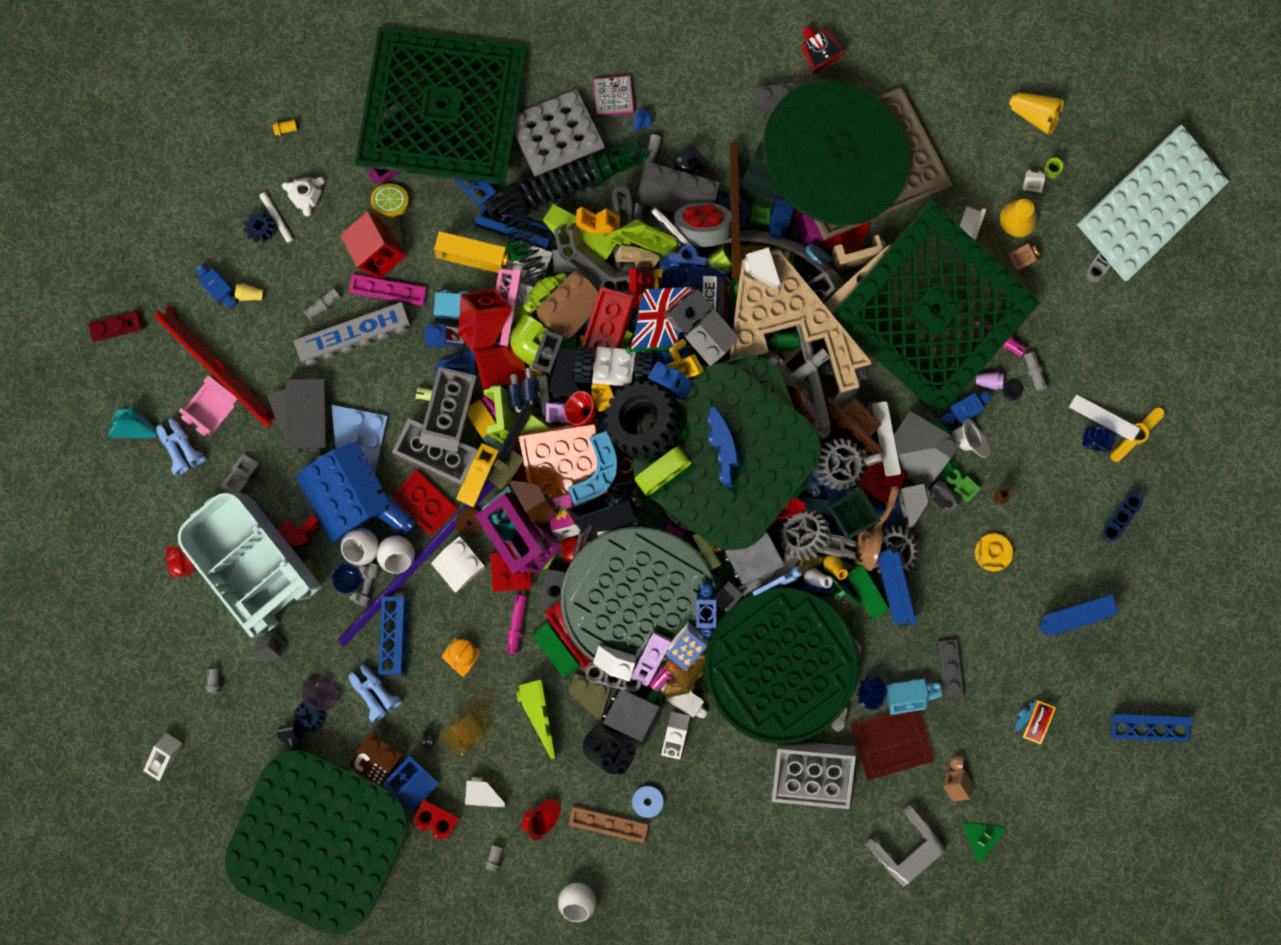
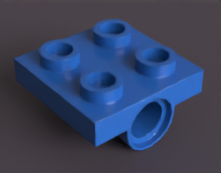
(675, 260)

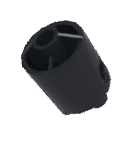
(608, 750)

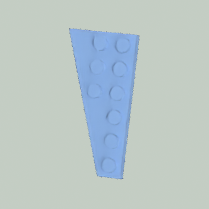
(361, 428)

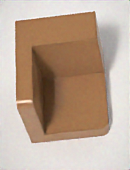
(958, 785)

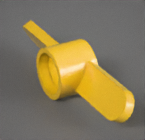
(1146, 425)

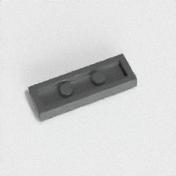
(950, 669)

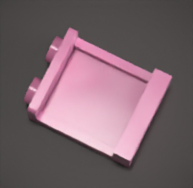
(209, 407)

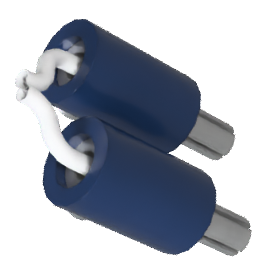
(529, 390)

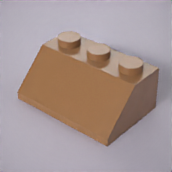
(568, 306)

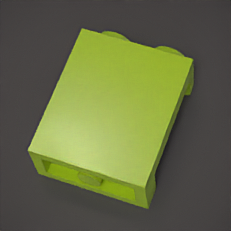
(504, 416)

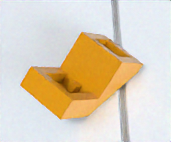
(602, 222)

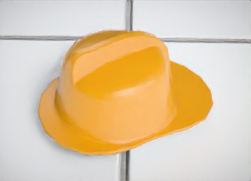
(461, 655)

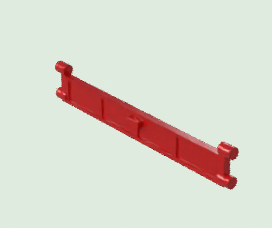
(215, 366)

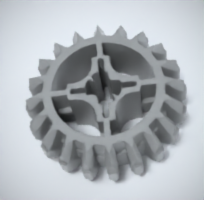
(853, 457)
(808, 540)
(900, 545)

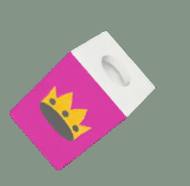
(562, 525)

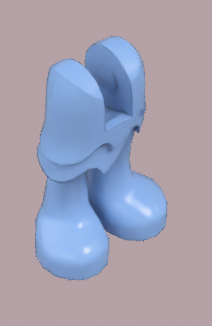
(180, 438)
(375, 684)

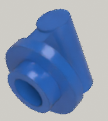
(643, 119)

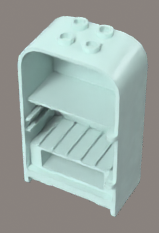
(245, 560)

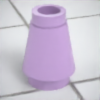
(990, 380)

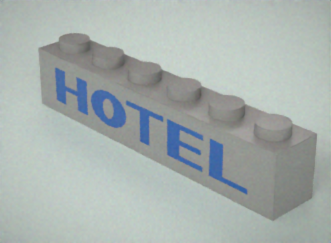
(351, 334)

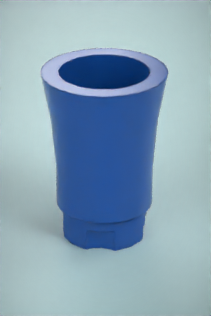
(397, 517)

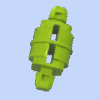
(542, 291)

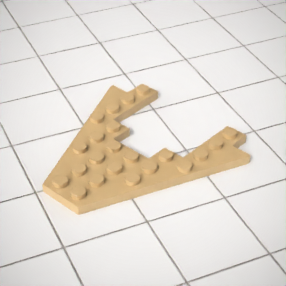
(766, 310)

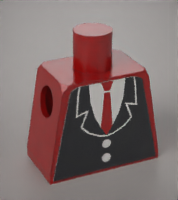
(820, 49)

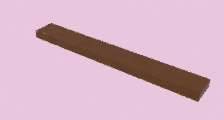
(734, 209)

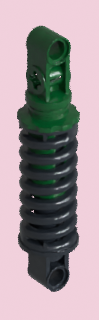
(588, 171)

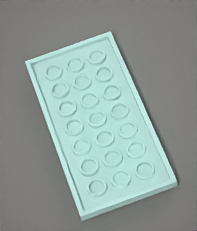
(1152, 203)

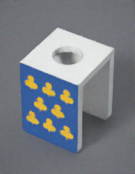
(686, 646)

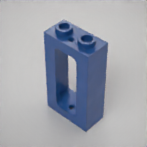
(1078, 616)

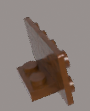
(855, 424)

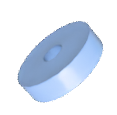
(638, 802)

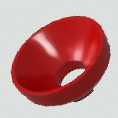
(575, 406)

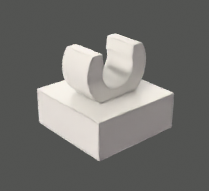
(1034, 181)

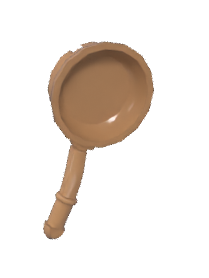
(870, 540)

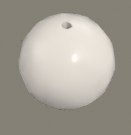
(359, 546)
(395, 554)
(577, 902)

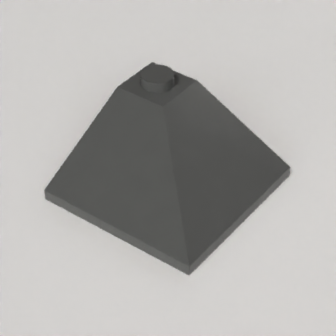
(923, 449)

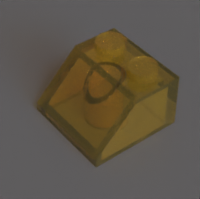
(463, 735)

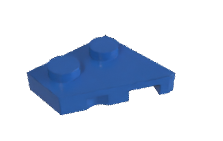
(461, 362)

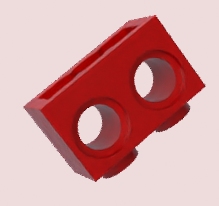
(437, 816)

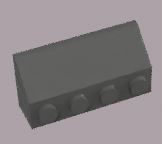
(672, 189)

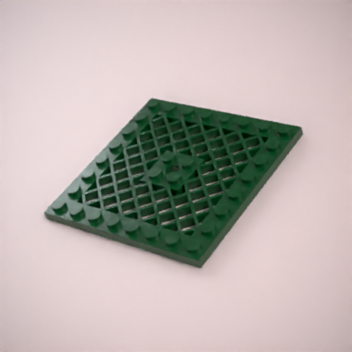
(441, 46)
(892, 259)

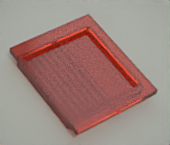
(891, 743)

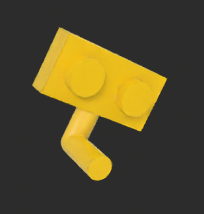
(687, 366)

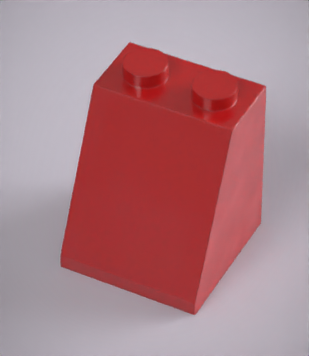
(372, 246)
(482, 318)
(498, 365)

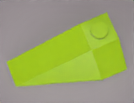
(595, 241)
(534, 703)

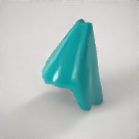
(131, 424)

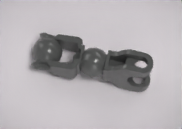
(622, 207)

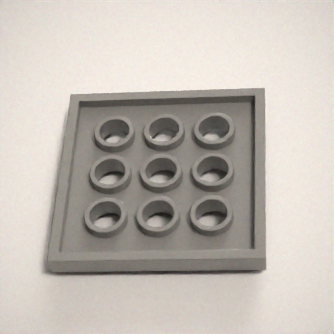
(567, 135)

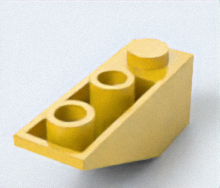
(477, 475)

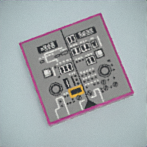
(613, 96)

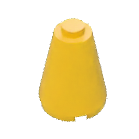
(1038, 110)
(1018, 218)

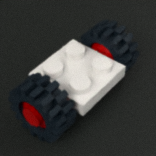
(612, 366)

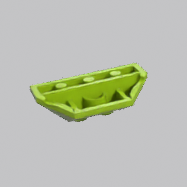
(645, 237)

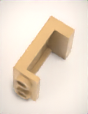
(859, 258)

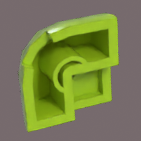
(526, 338)

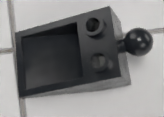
(608, 510)

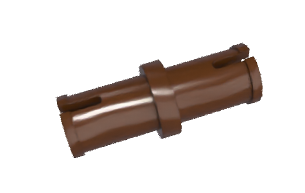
(1002, 496)

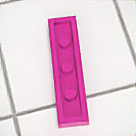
(387, 290)

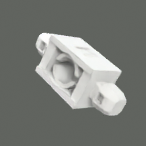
(688, 703)

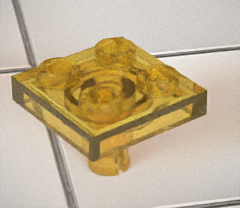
(683, 680)

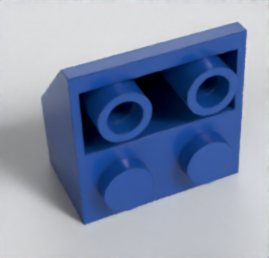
(411, 783)

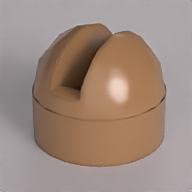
(957, 763)

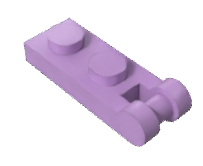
(651, 658)

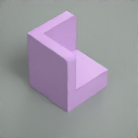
(555, 412)

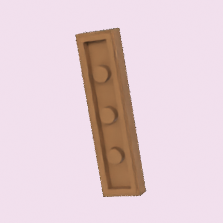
(608, 824)

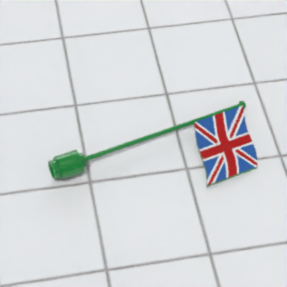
(657, 334)

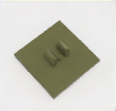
(505, 470)

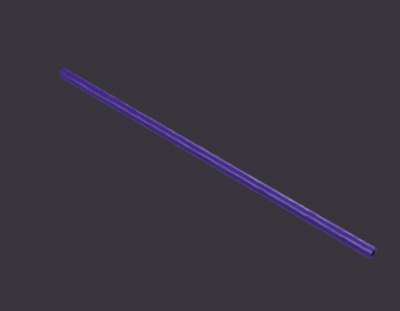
(402, 577)

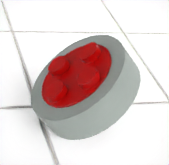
(703, 224)

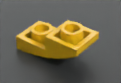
(480, 417)

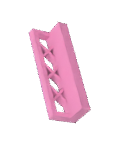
(512, 300)

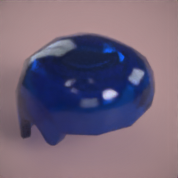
(346, 578)

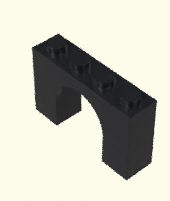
(563, 381)

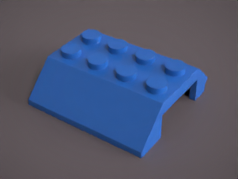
(342, 490)

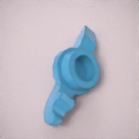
(1024, 715)

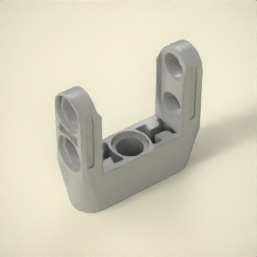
(918, 860)

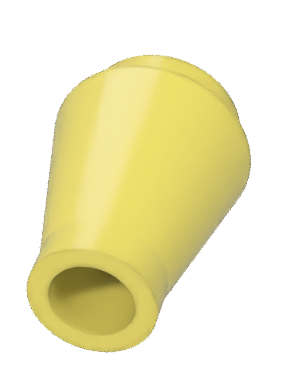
(246, 292)

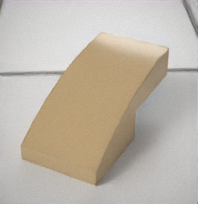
(642, 258)

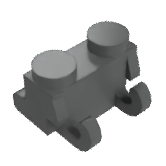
(944, 497)

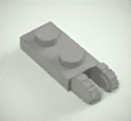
(836, 547)

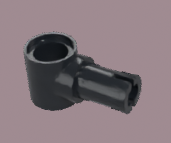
(291, 735)

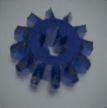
(1098, 439)
(872, 693)

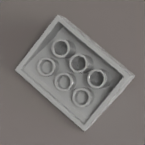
(814, 774)

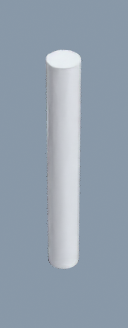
(276, 217)

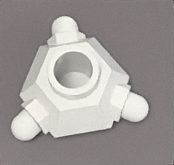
(304, 192)

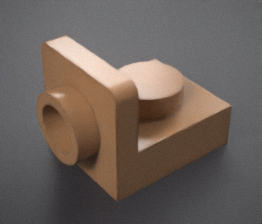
(1025, 256)

